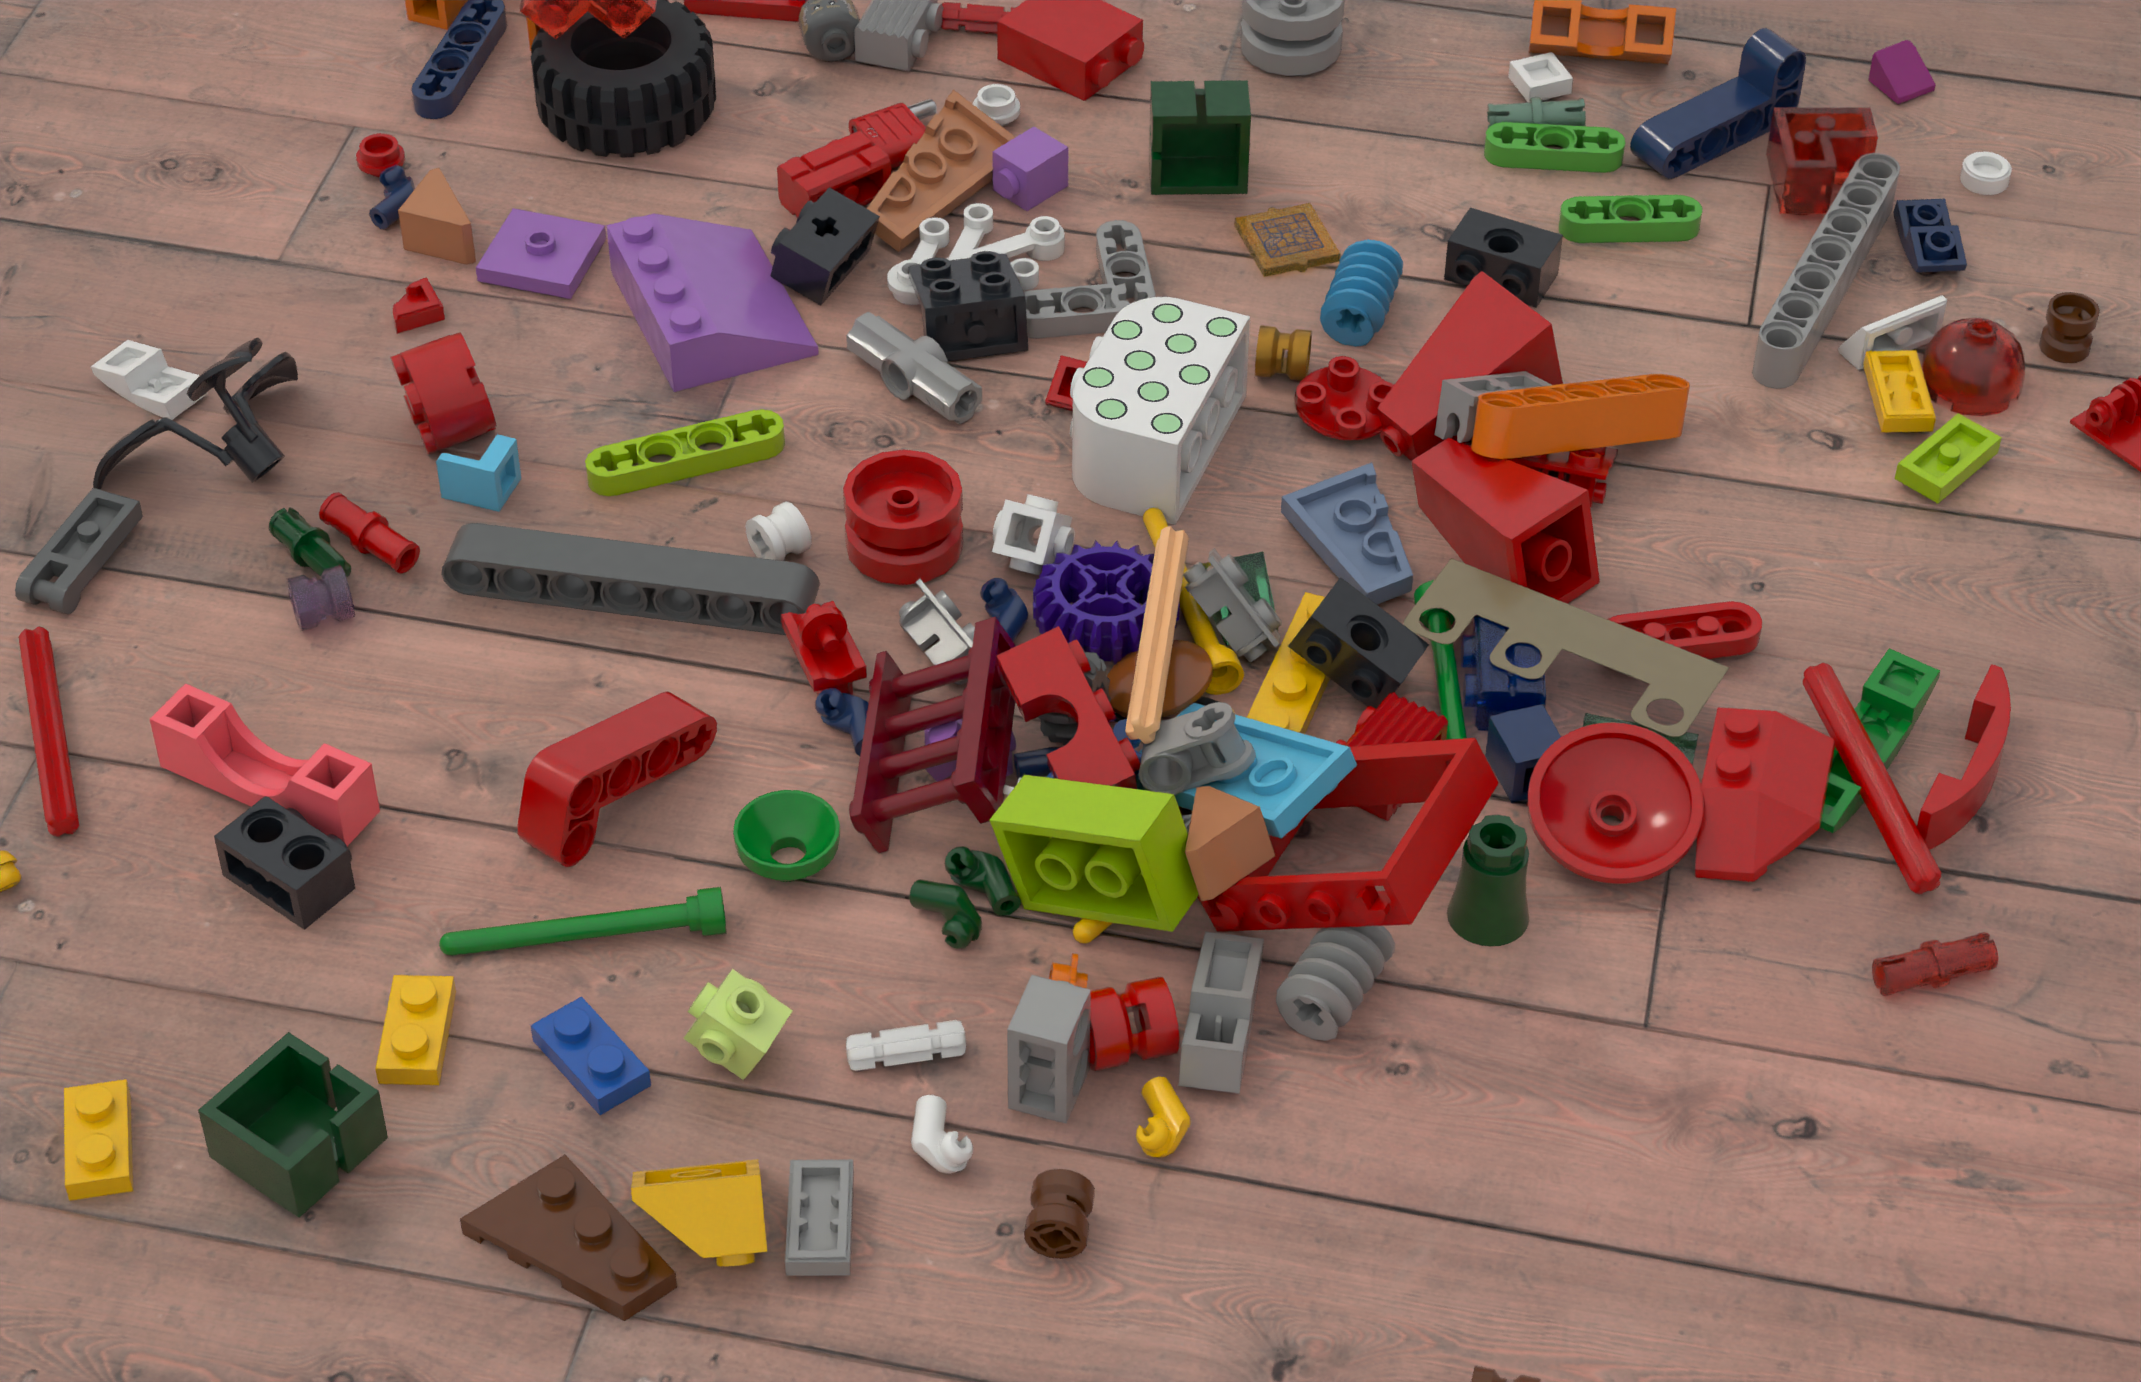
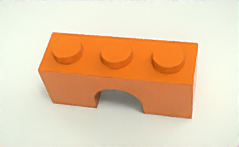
(1614, 34)

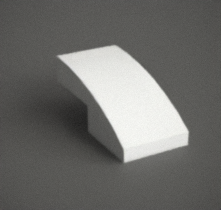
(145, 379)

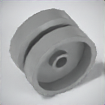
(1292, 34)

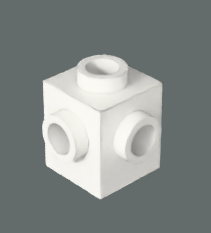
(1015, 531)

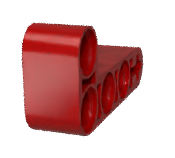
(602, 764)

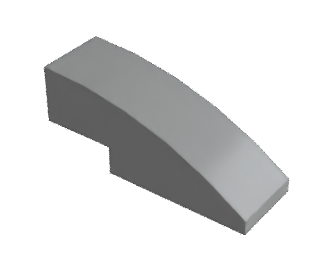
(1221, 1012)

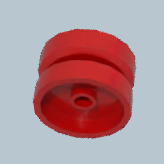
(903, 517)

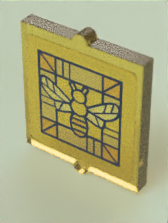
(1287, 239)

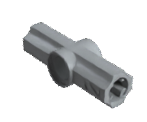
(914, 368)

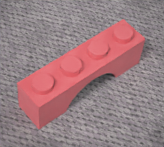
(213, 747)

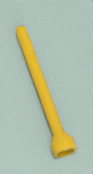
(1226, 665)

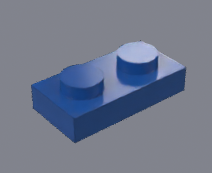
(590, 1055)

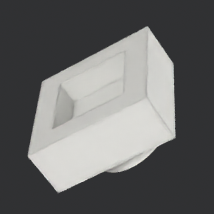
(1540, 77)

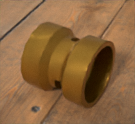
(1271, 352)

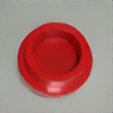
(378, 153)

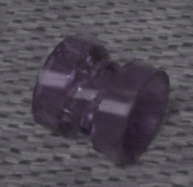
(316, 599)

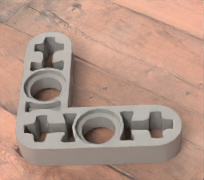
(1105, 298)

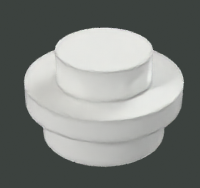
(998, 103)

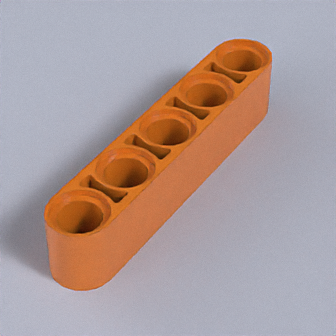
(1579, 415)

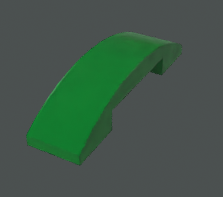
(1888, 710)

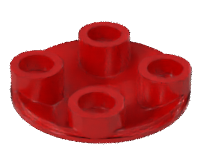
(1342, 400)

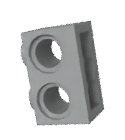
(1048, 1048)

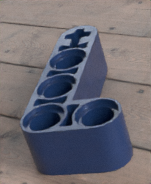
(1727, 114)

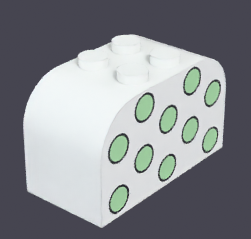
(1156, 403)

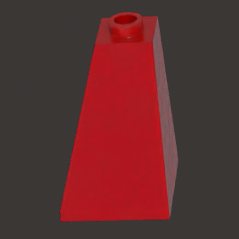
(1479, 336)
(1509, 519)

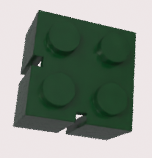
(1199, 137)
(281, 1124)

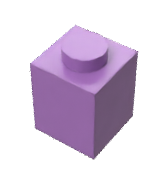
(1030, 168)

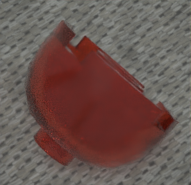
(1974, 366)

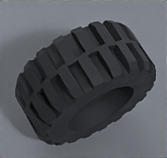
(626, 91)

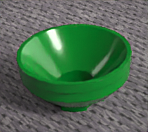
(785, 821)

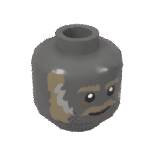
(829, 25)

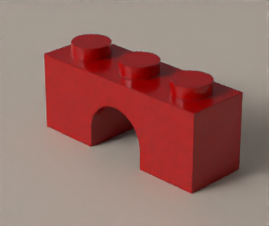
(1050, 678)

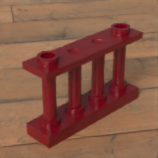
(979, 746)

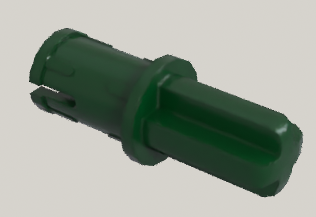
(307, 544)

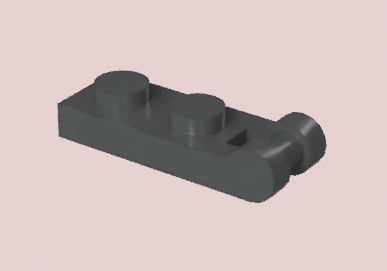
(78, 550)

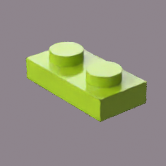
(1948, 458)

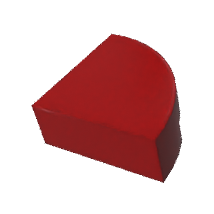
(417, 307)

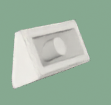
(1897, 332)

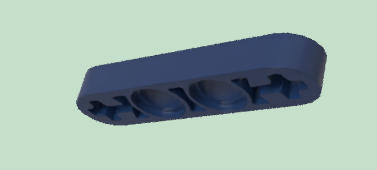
(453, 54)

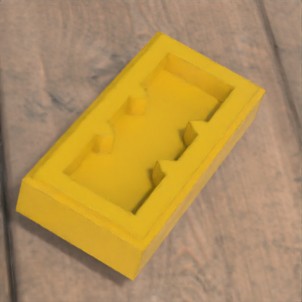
(1899, 391)

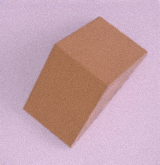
(435, 221)
(1224, 841)

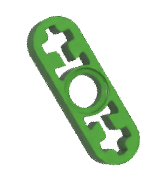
(1584, 147)
(1661, 216)

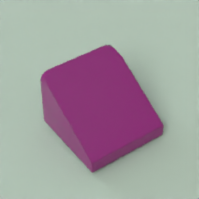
(1900, 72)

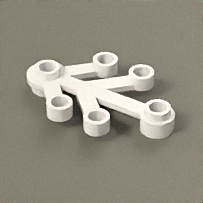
(1041, 241)

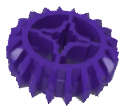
(1106, 598)

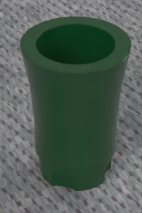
(1491, 886)

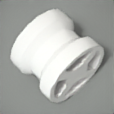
(778, 533)

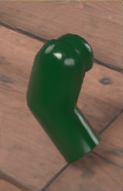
(984, 874)

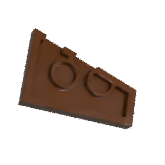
(575, 1235)

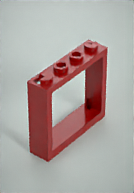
(1444, 774)

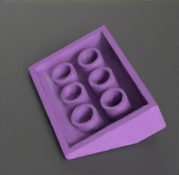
(705, 299)

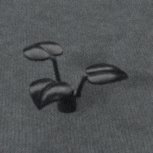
(245, 441)

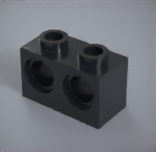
(285, 861)

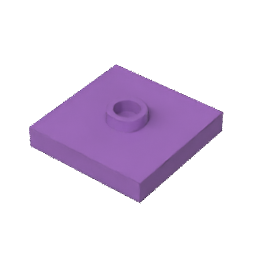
(541, 253)

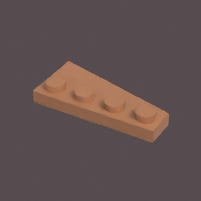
(938, 171)

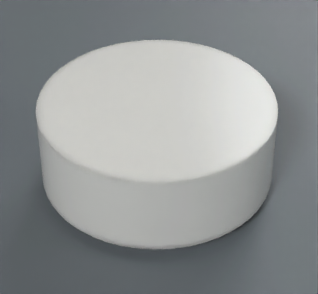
(1985, 173)

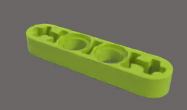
(687, 458)

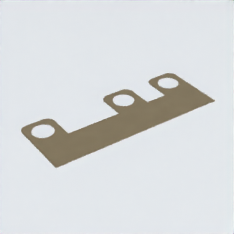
(1558, 626)

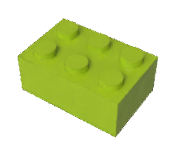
(1096, 852)

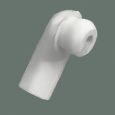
(931, 1140)

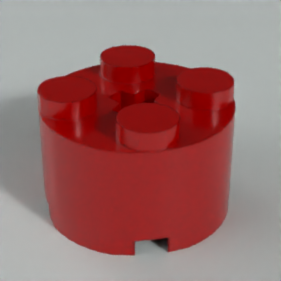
(444, 392)

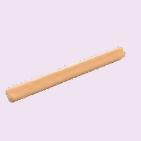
(1157, 636)

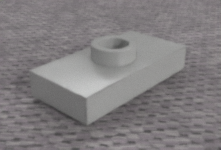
(819, 1218)

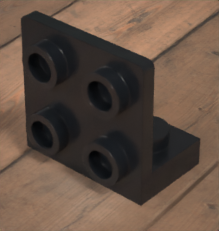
(971, 305)

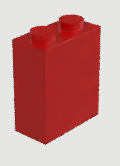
(1070, 43)

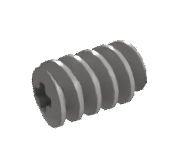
(1333, 978)

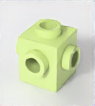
(735, 1023)

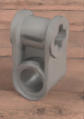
(1193, 749)

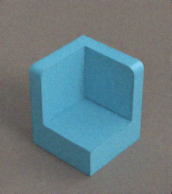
(483, 481)

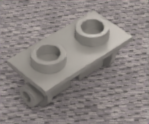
(935, 619)
(1249, 620)

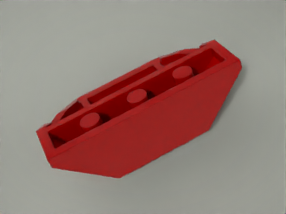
(1759, 791)

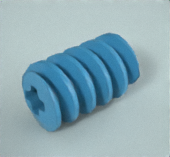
(1361, 292)

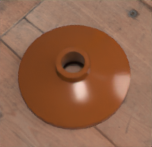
(1187, 678)

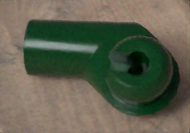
(952, 901)

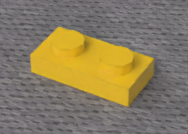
(416, 1030)
(98, 1140)

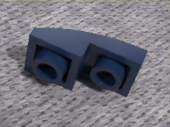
(1929, 236)

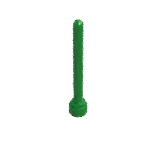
(1445, 667)
(700, 913)

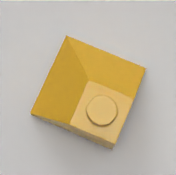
(708, 1208)

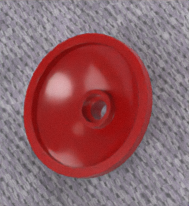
(1623, 775)

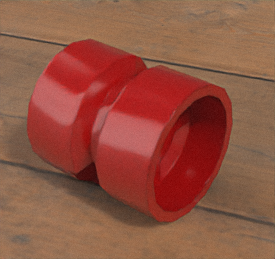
(1111, 1030)

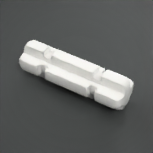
(905, 1045)

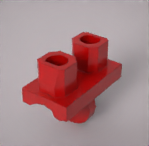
(824, 647)

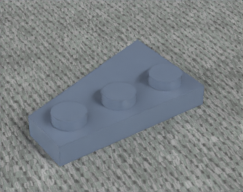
(1352, 533)

